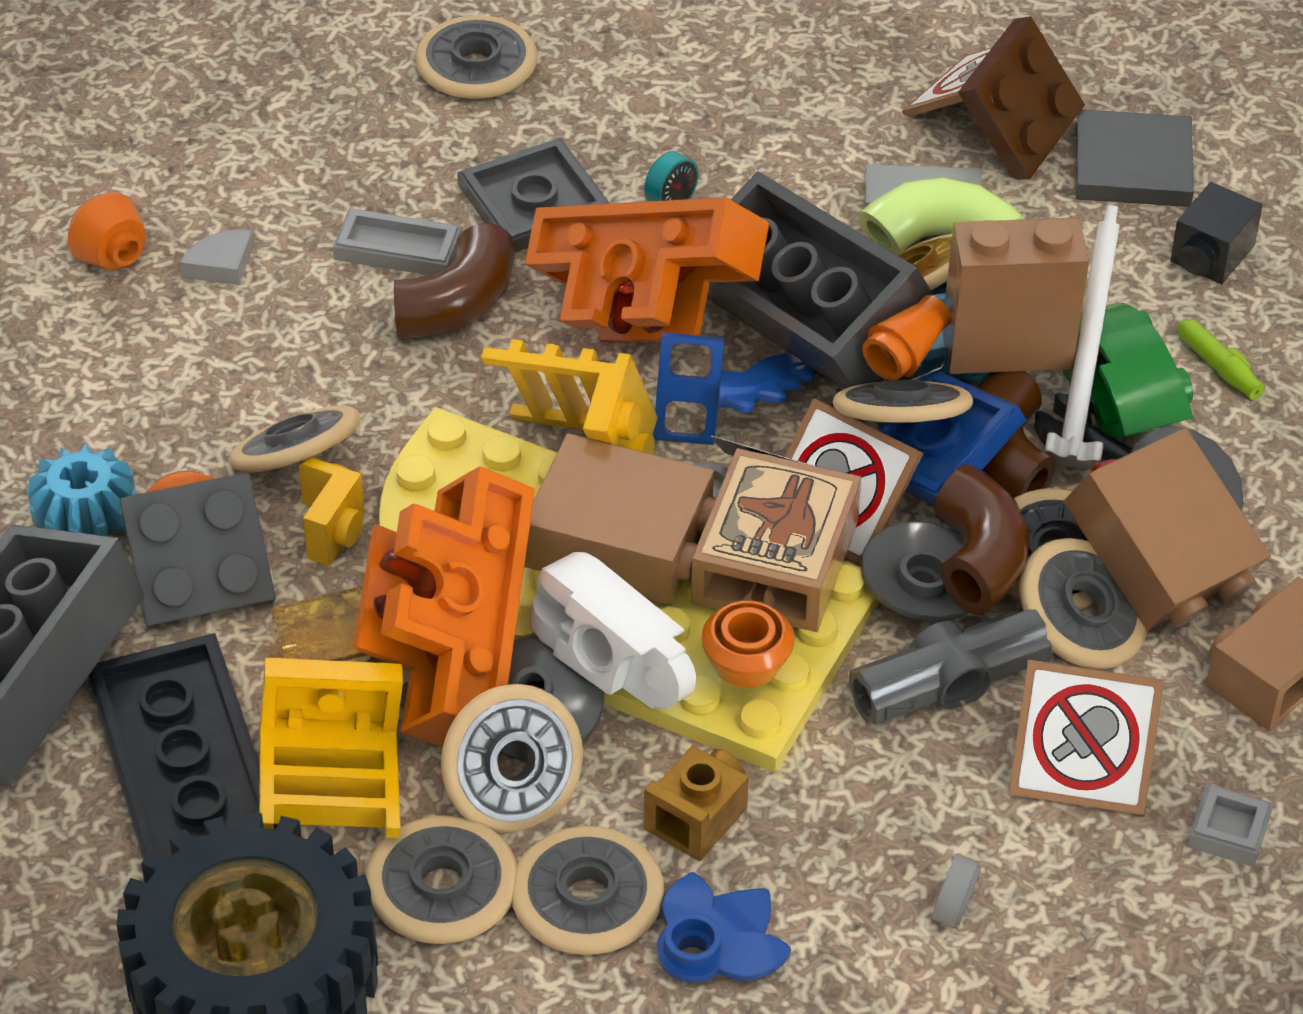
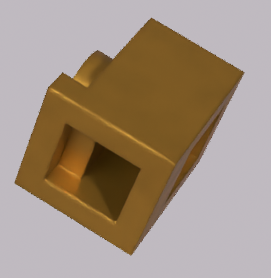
(696, 801)

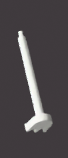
(1069, 448)

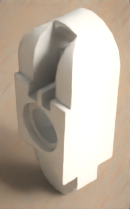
(610, 632)

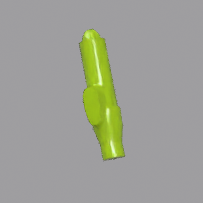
(1227, 362)

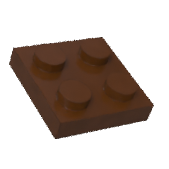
(1021, 98)

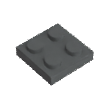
(197, 549)

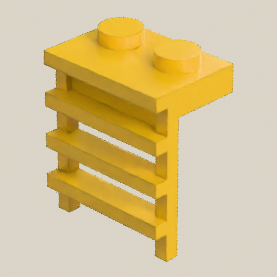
(619, 402)
(330, 743)

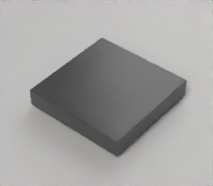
(1134, 158)
(515, 185)

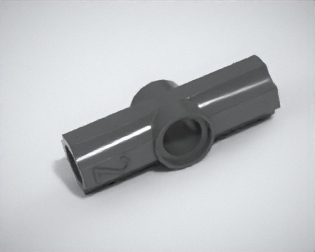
(949, 665)

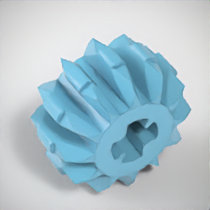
(80, 492)

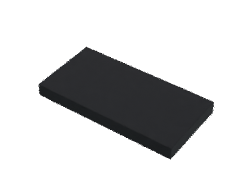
(177, 740)

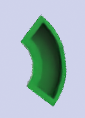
(1135, 376)

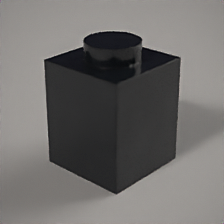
(1216, 233)

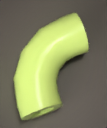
(929, 210)

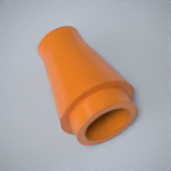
(903, 340)

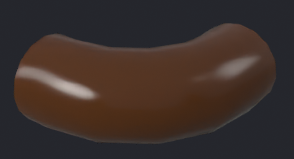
(459, 292)
(1019, 463)
(992, 535)

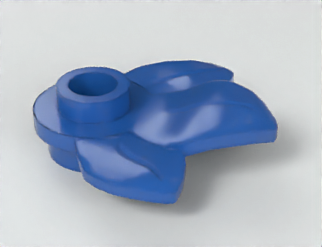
(724, 927)

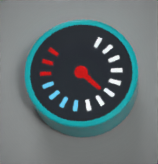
(671, 178)

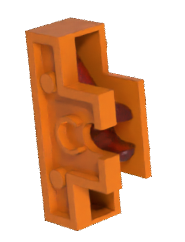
(644, 263)
(448, 596)

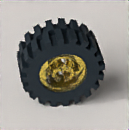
(240, 888)

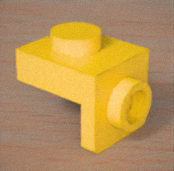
(334, 509)

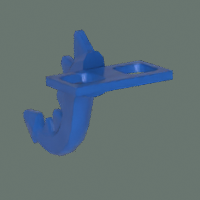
(723, 388)

